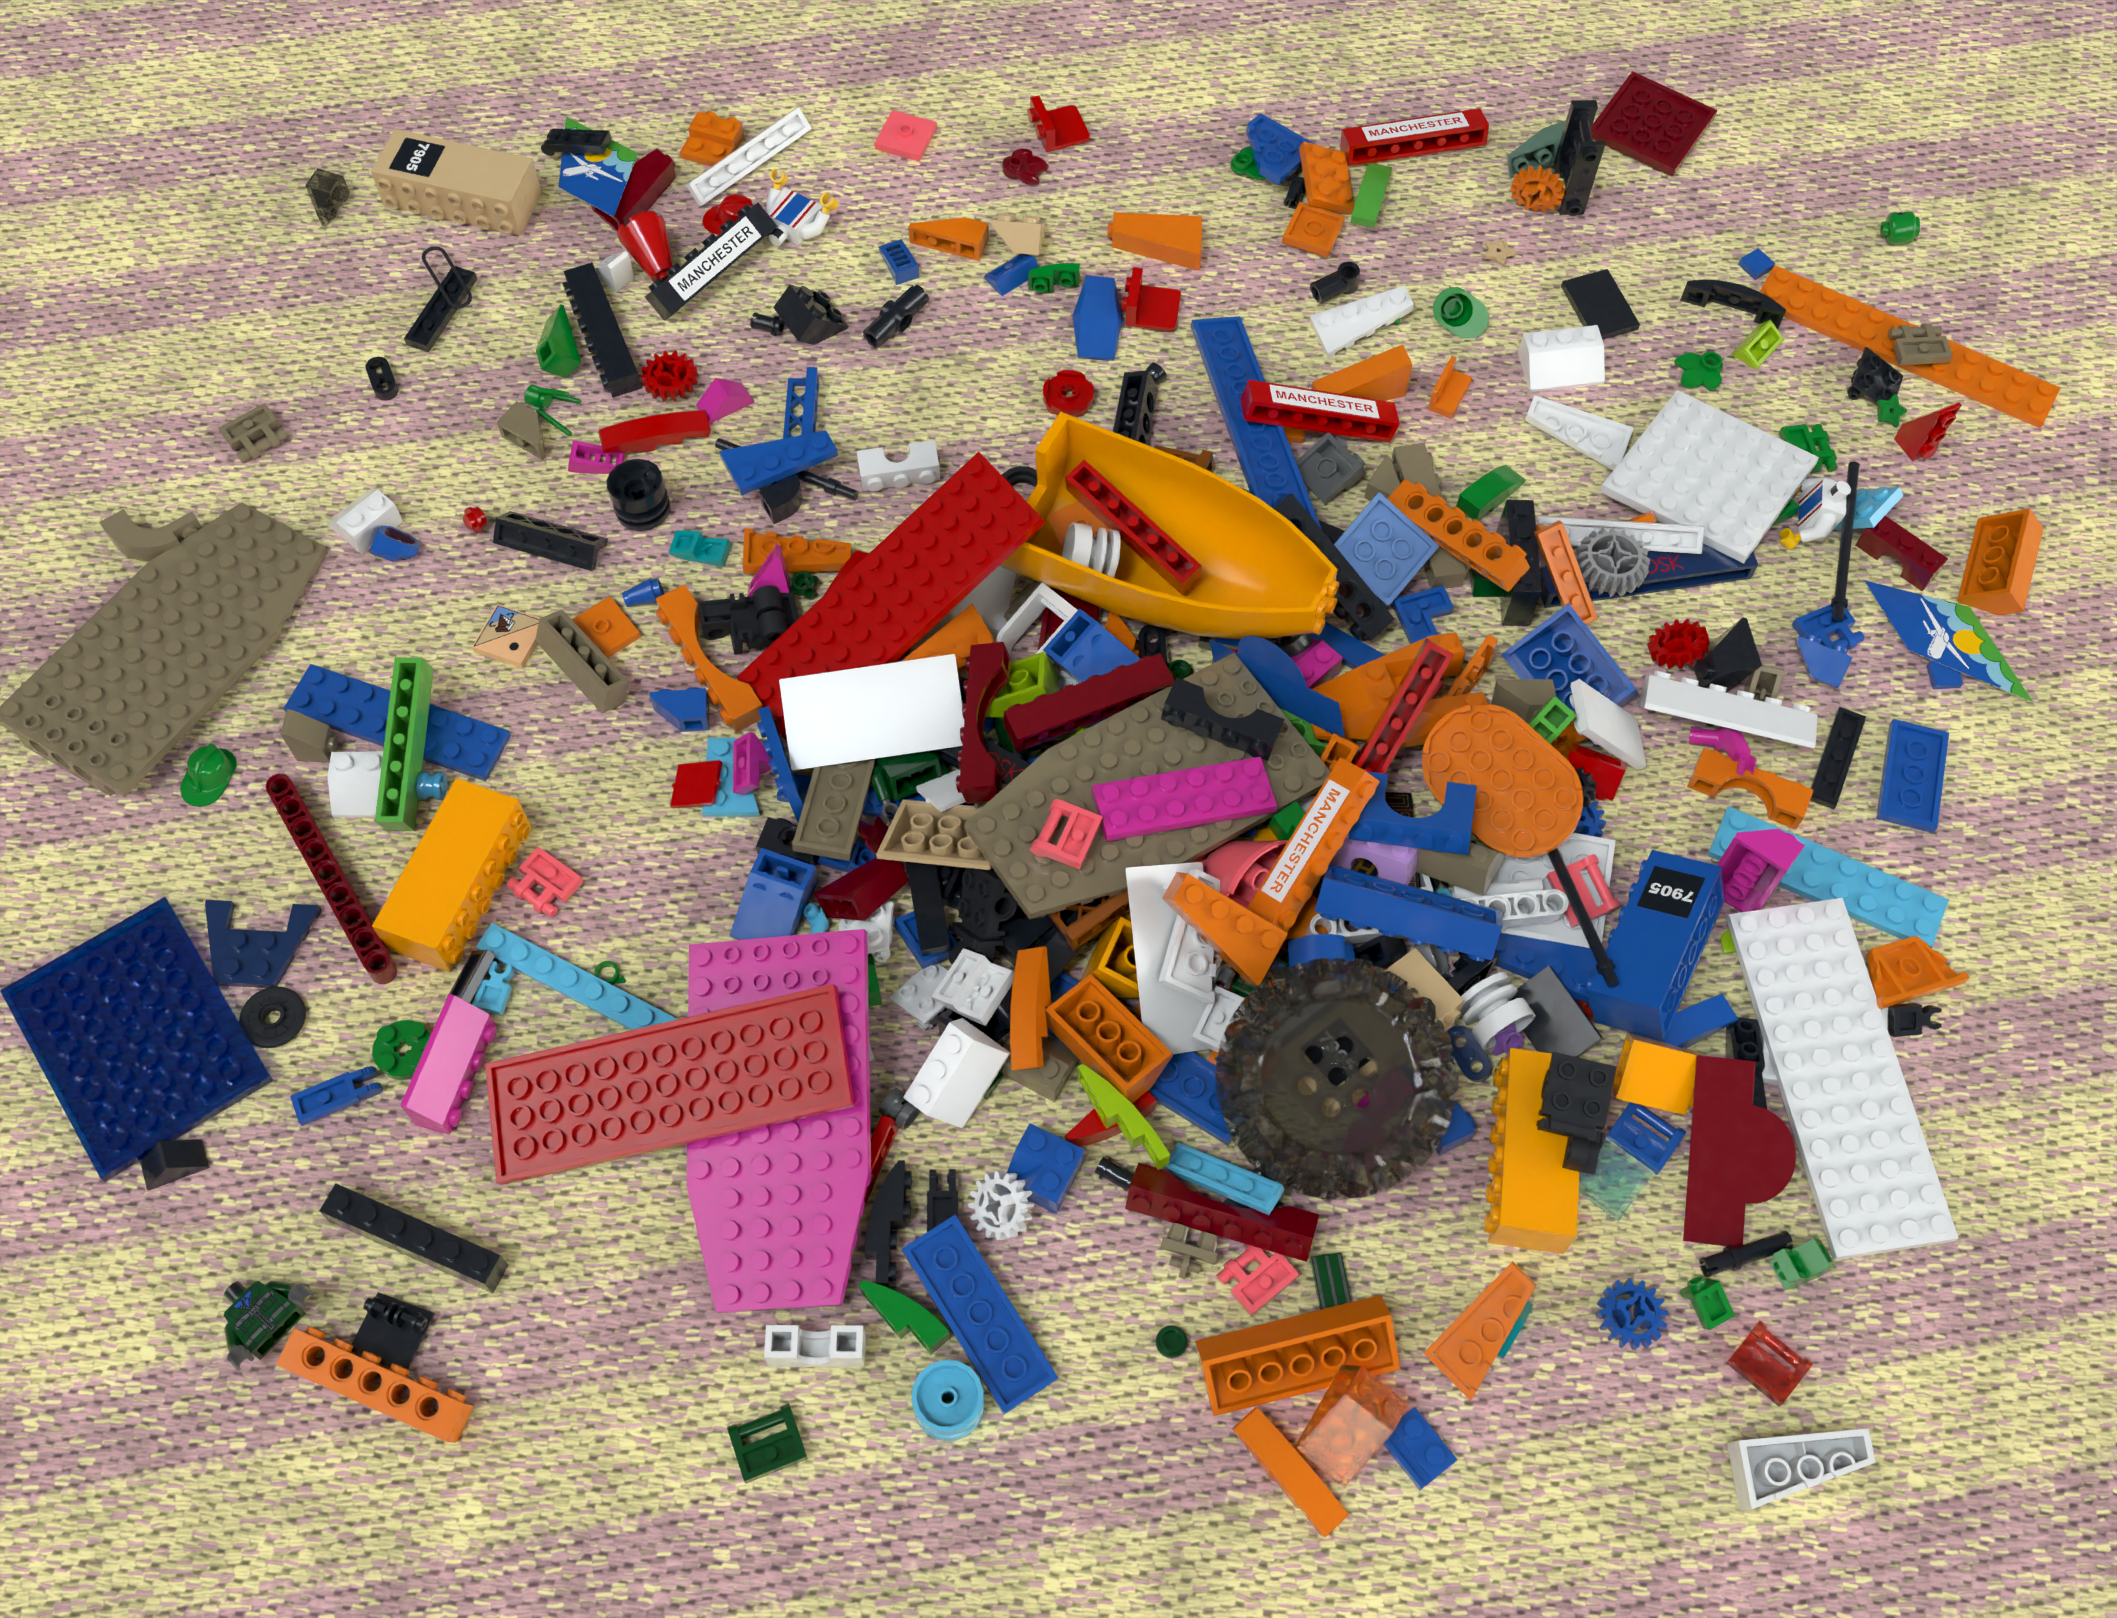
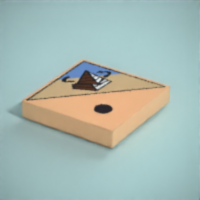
(508, 636)

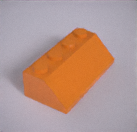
(2001, 562)
(1108, 1038)

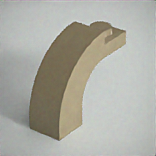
(146, 543)

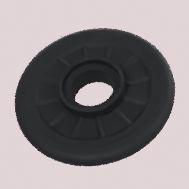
(288, 1025)

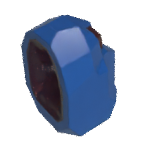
(394, 544)

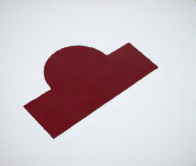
(1735, 1152)

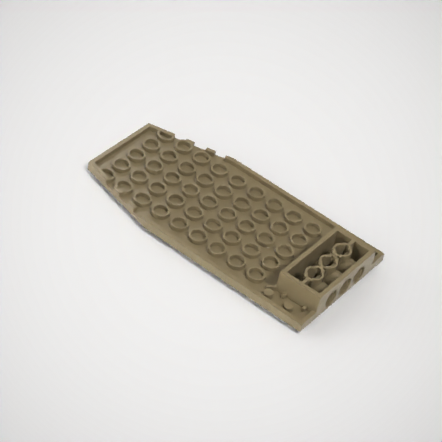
(163, 649)
(1121, 749)

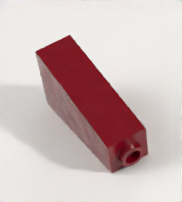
(645, 185)

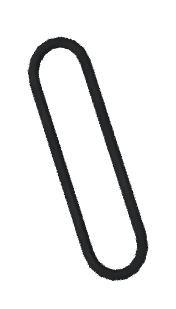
(456, 273)

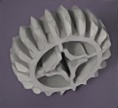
(1606, 558)

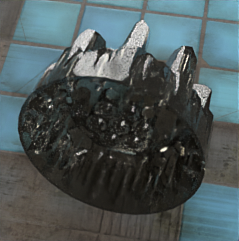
(1287, 1131)

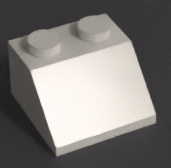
(364, 517)
(354, 783)

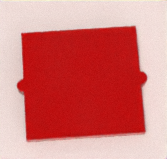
(696, 784)

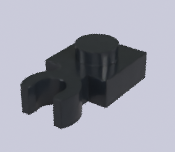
(1909, 1019)

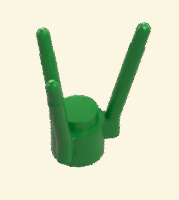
(542, 398)

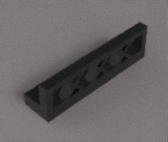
(548, 540)

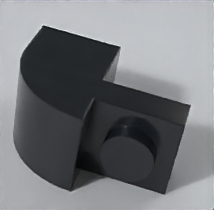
(782, 498)

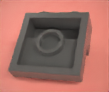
(1330, 468)

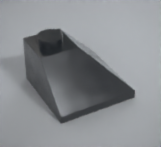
(1729, 658)

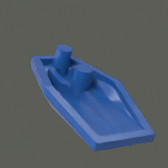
(1097, 319)

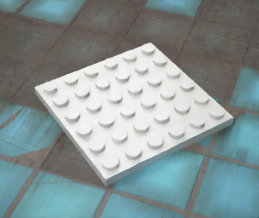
(1711, 473)

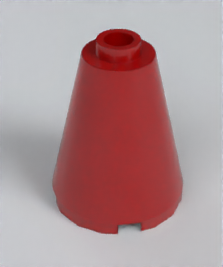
(648, 243)

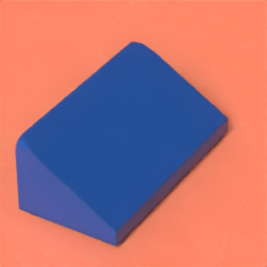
(1011, 273)

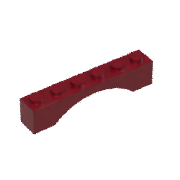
(987, 674)
(1162, 1196)

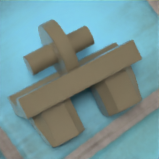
(1176, 1243)

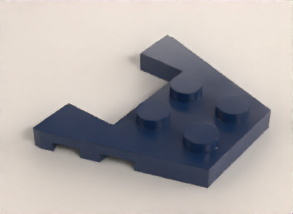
(254, 956)

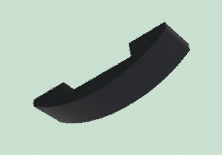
(1734, 296)

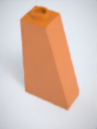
(1159, 236)
(1376, 378)

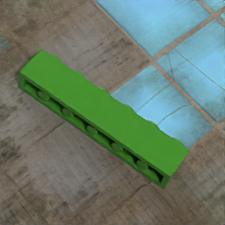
(404, 744)

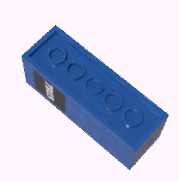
(1657, 944)

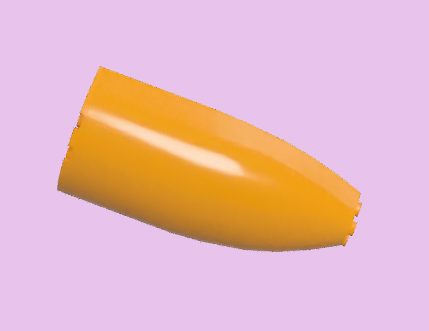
(1255, 563)

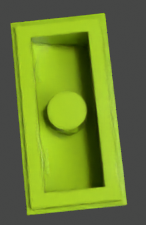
(1759, 344)

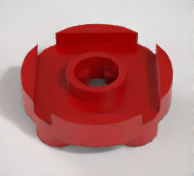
(1068, 381)

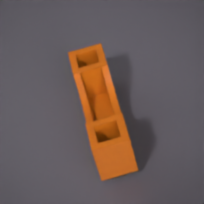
(1783, 799)

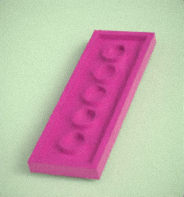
(1183, 798)

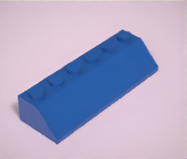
(1409, 913)

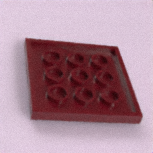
(1652, 123)

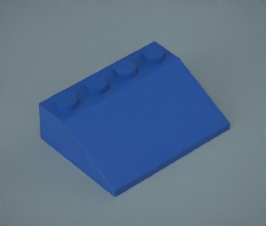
(1566, 652)

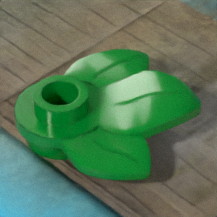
(1244, 163)
(1700, 370)

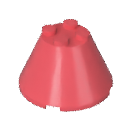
(1242, 867)

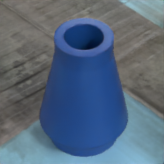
(643, 593)

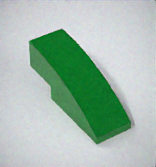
(1489, 492)
(905, 1316)

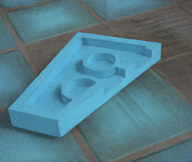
(727, 803)

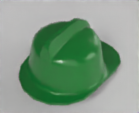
(1460, 313)
(207, 775)

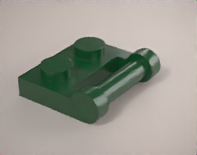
(769, 1453)

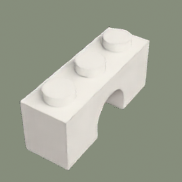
(880, 473)
(800, 1348)

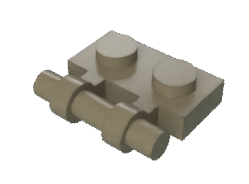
(1926, 348)
(251, 426)

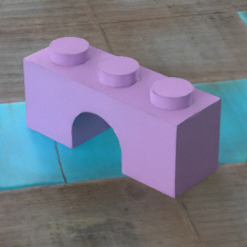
(1391, 861)

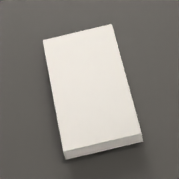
(1607, 724)

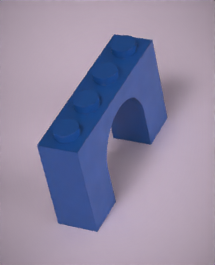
(1444, 831)

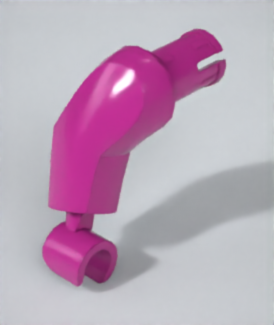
(1726, 741)

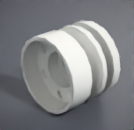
(1097, 553)
(1491, 1007)

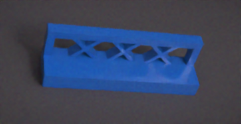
(808, 401)

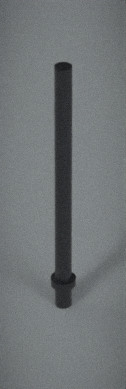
(1839, 601)
(1604, 965)

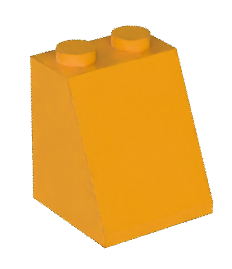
(1114, 960)
(1655, 1074)

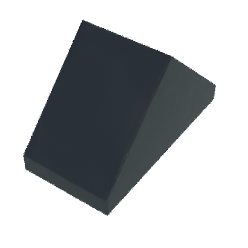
(172, 1161)

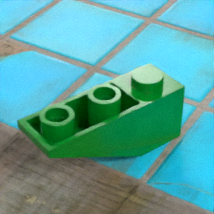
(557, 346)

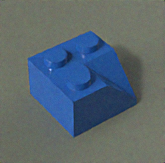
(1046, 1166)

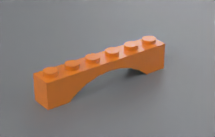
(735, 698)

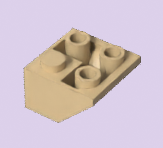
(1020, 235)

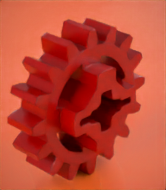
(669, 376)
(1678, 643)

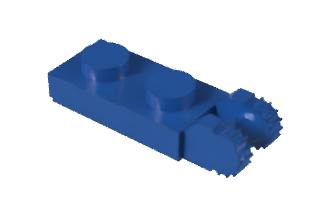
(334, 1095)

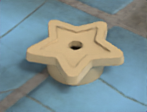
(1498, 257)

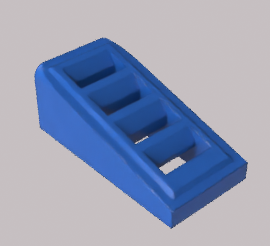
(904, 273)

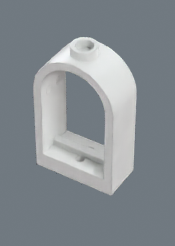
(1029, 611)

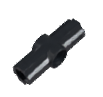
(895, 316)

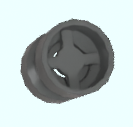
(899, 1109)

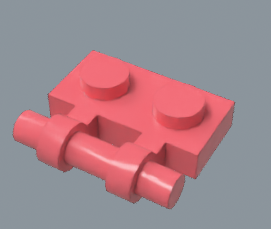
(549, 874)
(1263, 1283)

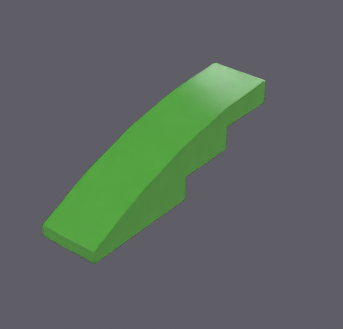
(1371, 195)

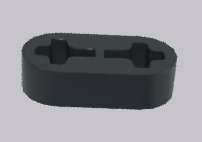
(378, 379)

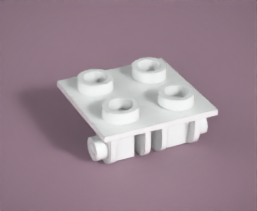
(878, 930)
(917, 993)

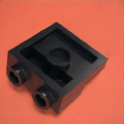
(1469, 972)

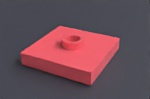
(905, 135)

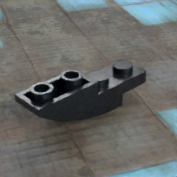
(1745, 1043)
(888, 1213)

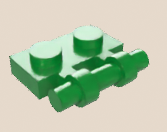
(1801, 437)

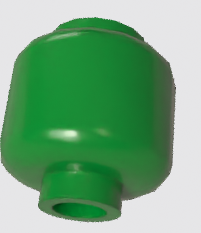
(1900, 227)

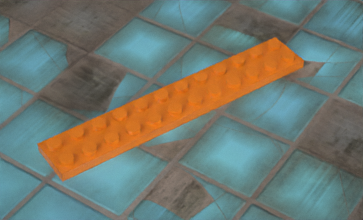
(1865, 326)

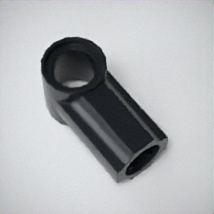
(1336, 283)

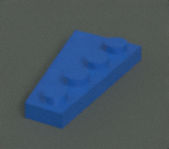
(1530, 956)

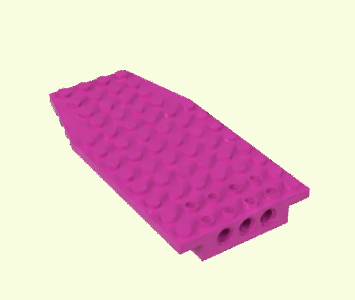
(785, 1198)

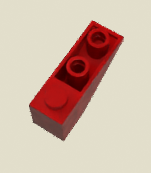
(1922, 435)

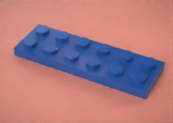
(979, 1314)

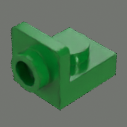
(1708, 1301)

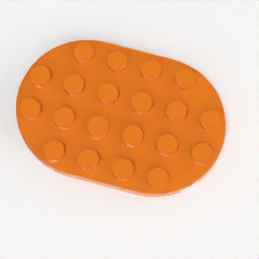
(1524, 789)

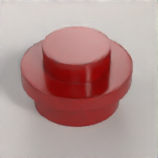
(474, 519)

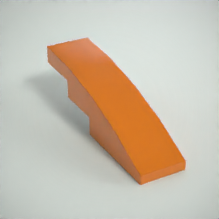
(1028, 1011)
(1290, 1472)

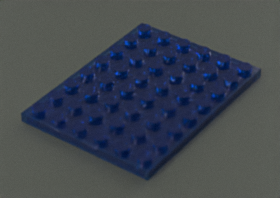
(135, 1037)

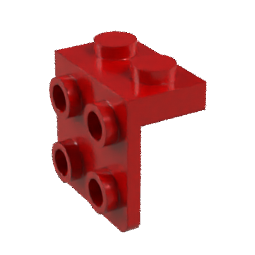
(1057, 127)
(1150, 305)

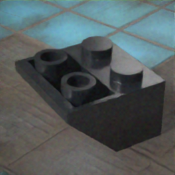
(809, 314)

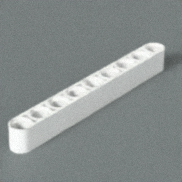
(1507, 903)

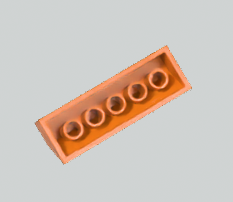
(1296, 1354)

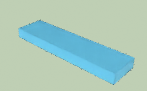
(1224, 1178)

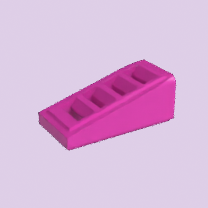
(581, 465)

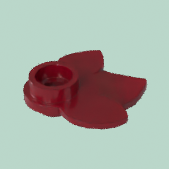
(1024, 166)
(873, 835)

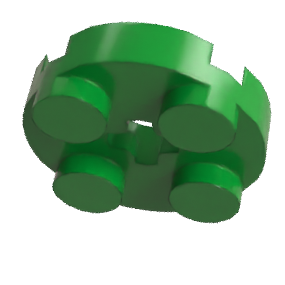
(392, 1037)

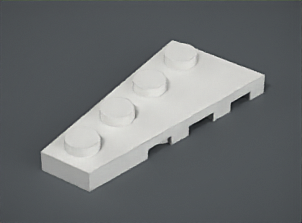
(1188, 957)

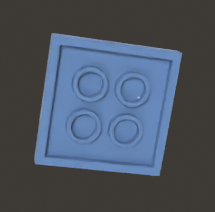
(1385, 548)

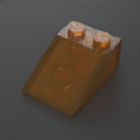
(1350, 1423)

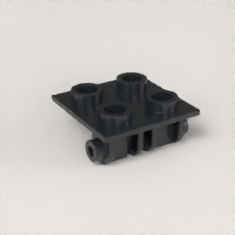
(1874, 378)
(392, 1330)

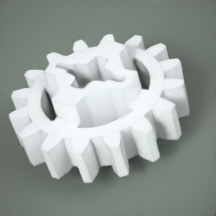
(998, 1208)

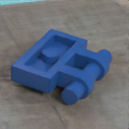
(1820, 625)

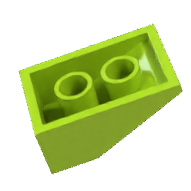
(1027, 680)

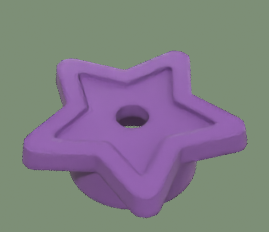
(1502, 1036)

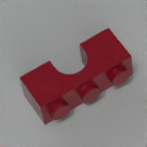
(1918, 559)

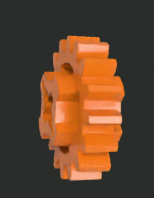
(1537, 189)

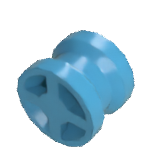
(431, 785)

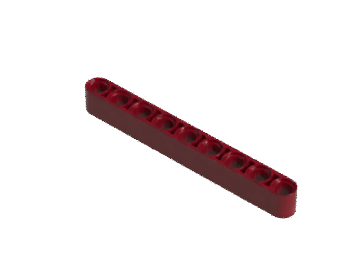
(338, 886)

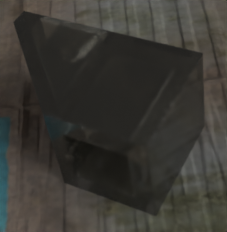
(327, 194)

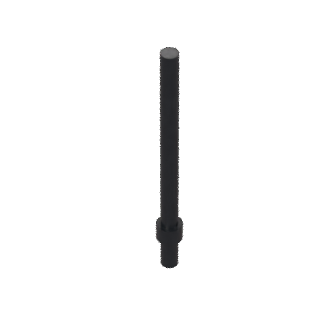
(829, 485)

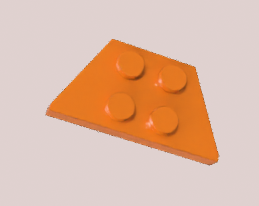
(1909, 971)

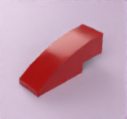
(1092, 1130)

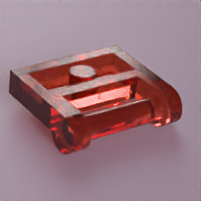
(1765, 1371)

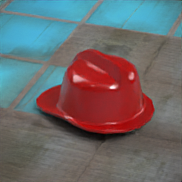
(723, 212)

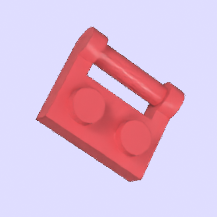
(1075, 838)
(1609, 903)

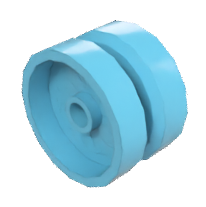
(954, 1419)

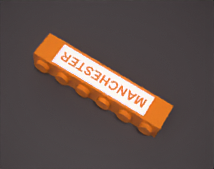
(1313, 844)

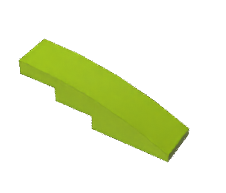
(1116, 1108)

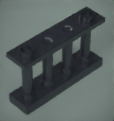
(1578, 157)

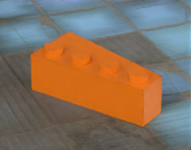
(1230, 929)

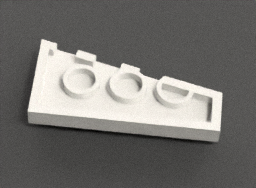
(1347, 323)
(1587, 433)

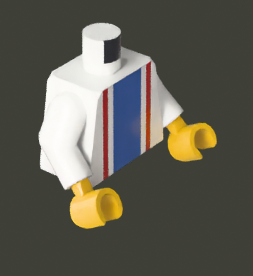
(794, 214)
(1820, 510)

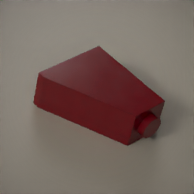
(862, 890)

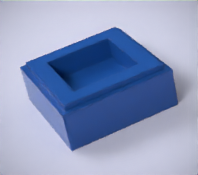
(1756, 264)
(1943, 676)

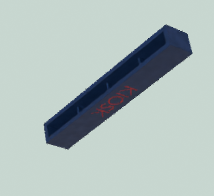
(1670, 572)

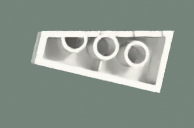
(1787, 1464)

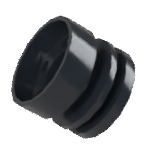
(638, 494)

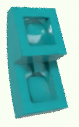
(696, 548)

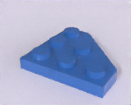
(1274, 148)

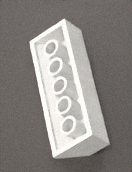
(1729, 710)

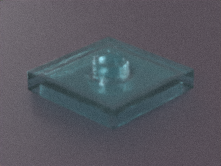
(1616, 1180)

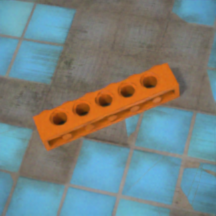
(1502, 571)
(300, 1358)

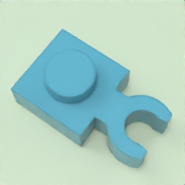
(494, 993)

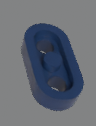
(1470, 1054)

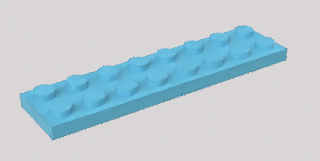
(1866, 891)

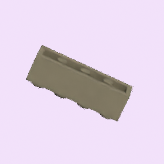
(582, 661)

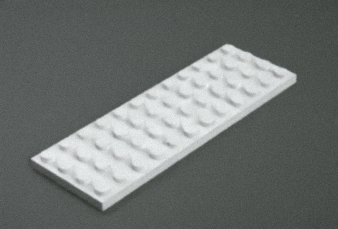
(1840, 1080)

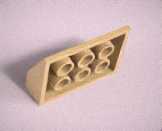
(932, 837)

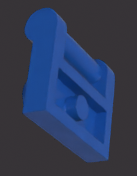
(1642, 1142)

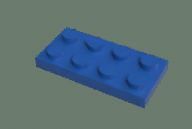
(1913, 776)

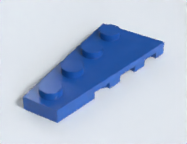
(771, 461)
(779, 762)

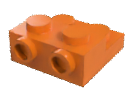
(711, 138)

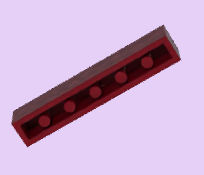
(1085, 702)

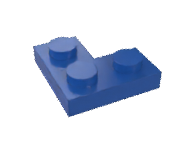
(1417, 609)

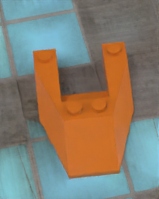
(1368, 689)

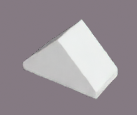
(615, 270)

